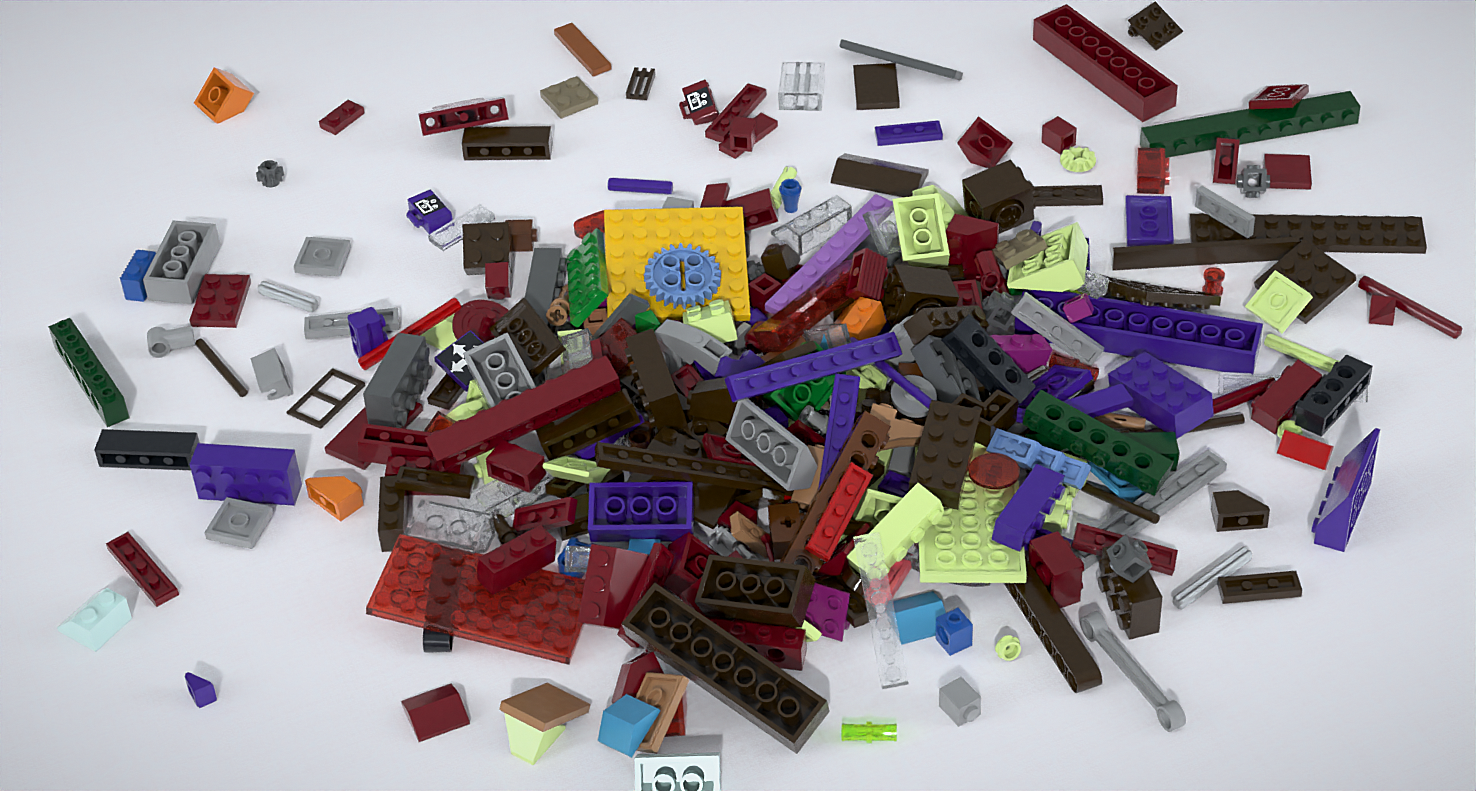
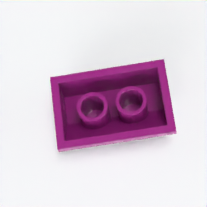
(1025, 350)

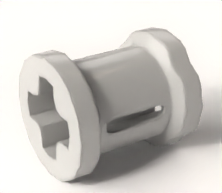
(814, 420)

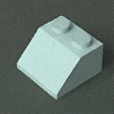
(97, 619)

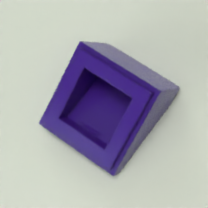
(201, 690)

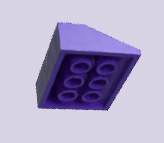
(1346, 495)

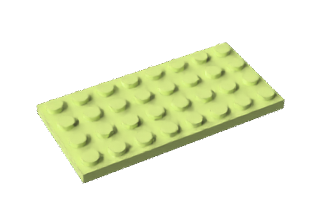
(962, 543)

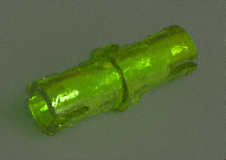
(869, 732)

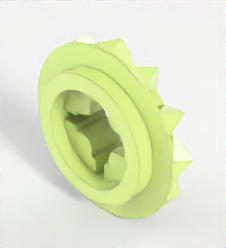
(1085, 159)

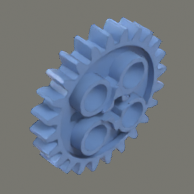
(700, 275)

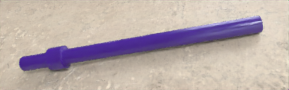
(901, 381)

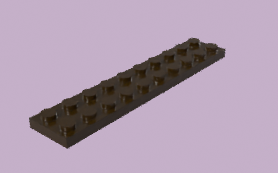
(1325, 232)

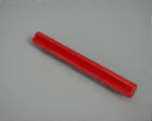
(416, 328)

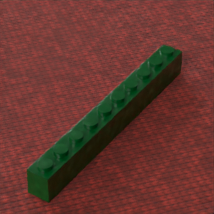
(1252, 124)

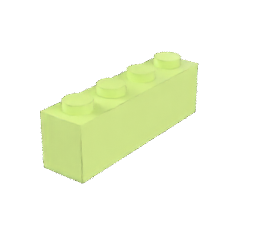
(905, 525)

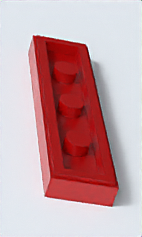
(838, 512)

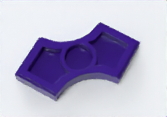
(729, 366)

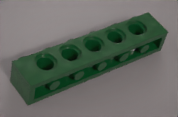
(89, 372)
(1097, 442)

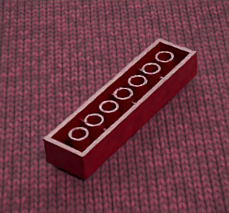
(1105, 63)

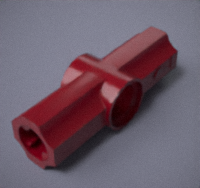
(990, 273)

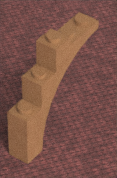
(902, 434)

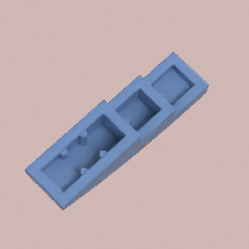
(1030, 452)

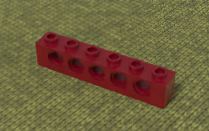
(777, 644)

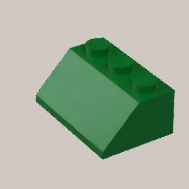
(796, 398)

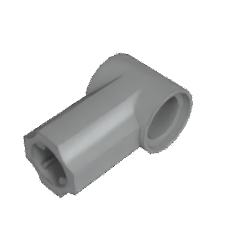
(162, 341)

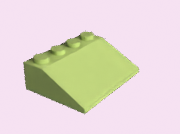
(1057, 267)

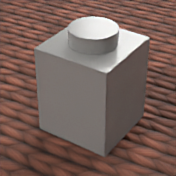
(960, 701)

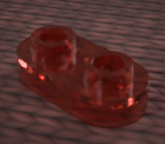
(589, 224)

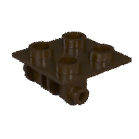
(1154, 26)

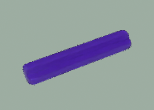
(640, 186)

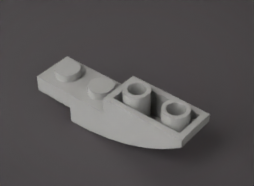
(692, 344)

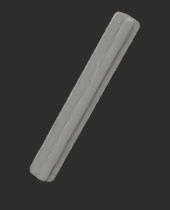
(1210, 578)

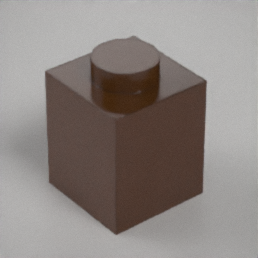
(523, 235)

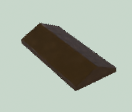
(878, 175)

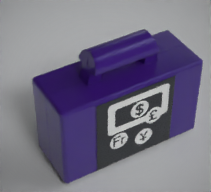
(428, 211)

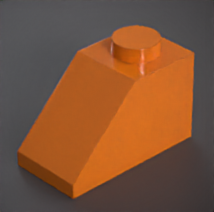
(335, 495)

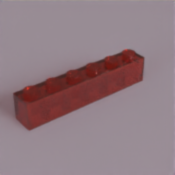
(804, 310)

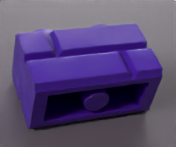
(366, 330)

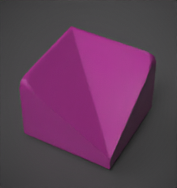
(1078, 308)

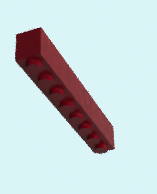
(523, 413)

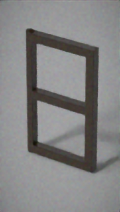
(338, 404)

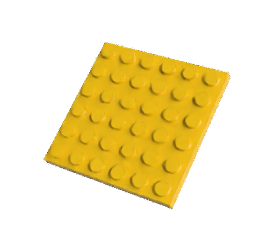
(638, 233)

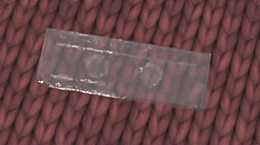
(452, 231)

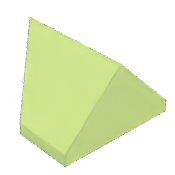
(529, 742)

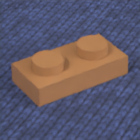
(748, 533)

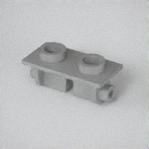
(725, 544)

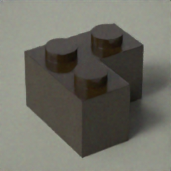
(996, 412)

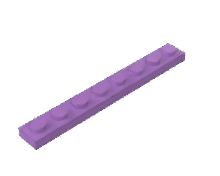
(828, 257)

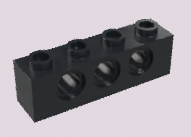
(986, 359)
(1333, 395)

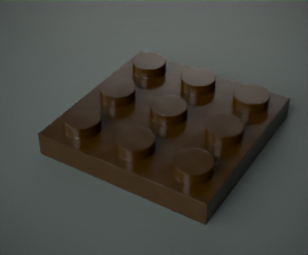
(1314, 273)

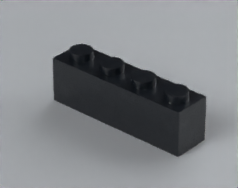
(145, 449)

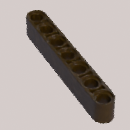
(1055, 632)

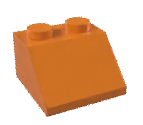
(223, 96)
(863, 318)

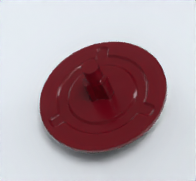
(477, 317)

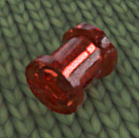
(1213, 281)

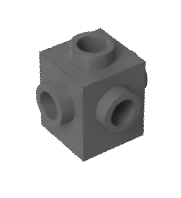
(1259, 175)
(998, 309)
(1129, 558)

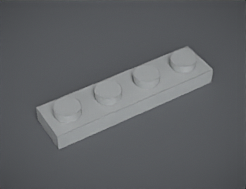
(337, 324)
(1057, 329)

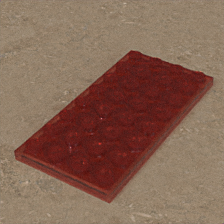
(441, 593)

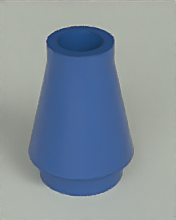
(790, 194)

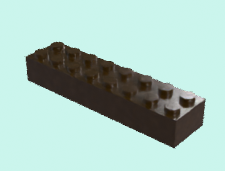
(726, 668)

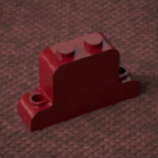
(463, 115)

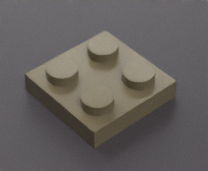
(568, 97)
(1018, 249)

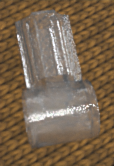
(1095, 284)

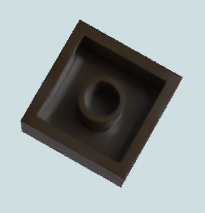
(486, 244)

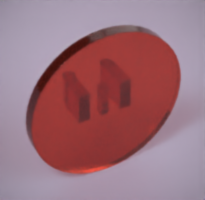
(994, 471)

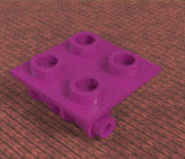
(828, 611)

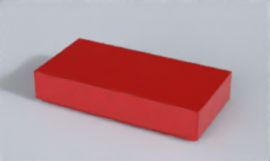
(1305, 449)

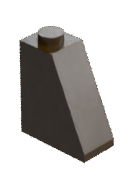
(712, 401)

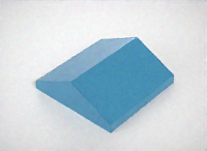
(1118, 486)
(918, 616)
(626, 724)

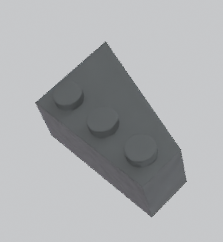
(944, 370)

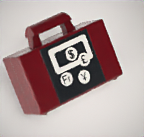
(699, 102)

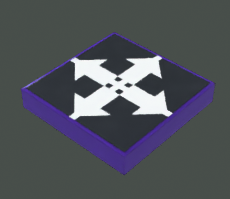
(453, 360)

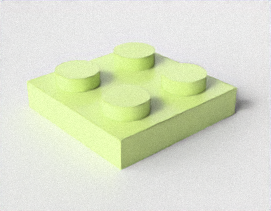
(1278, 301)

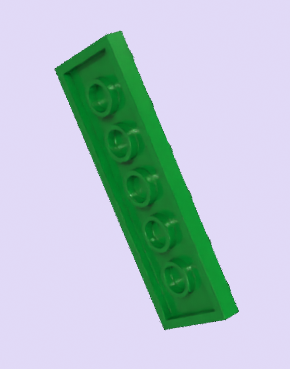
(587, 277)

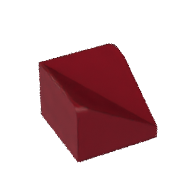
(1382, 310)

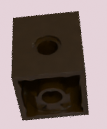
(1000, 196)
(916, 288)

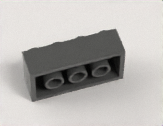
(398, 381)

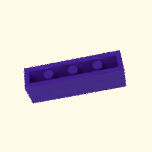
(1029, 508)

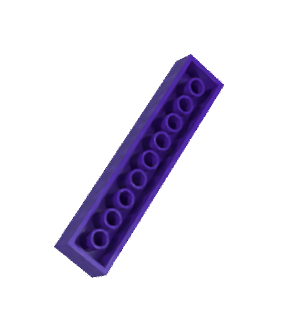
(1162, 332)

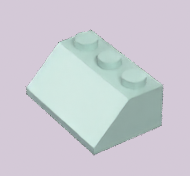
(678, 772)

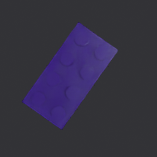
(1163, 394)
(246, 474)
(640, 511)

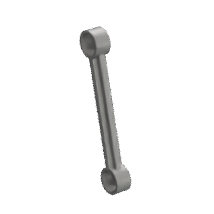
(1168, 712)

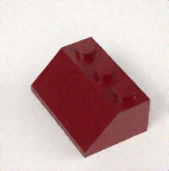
(609, 585)

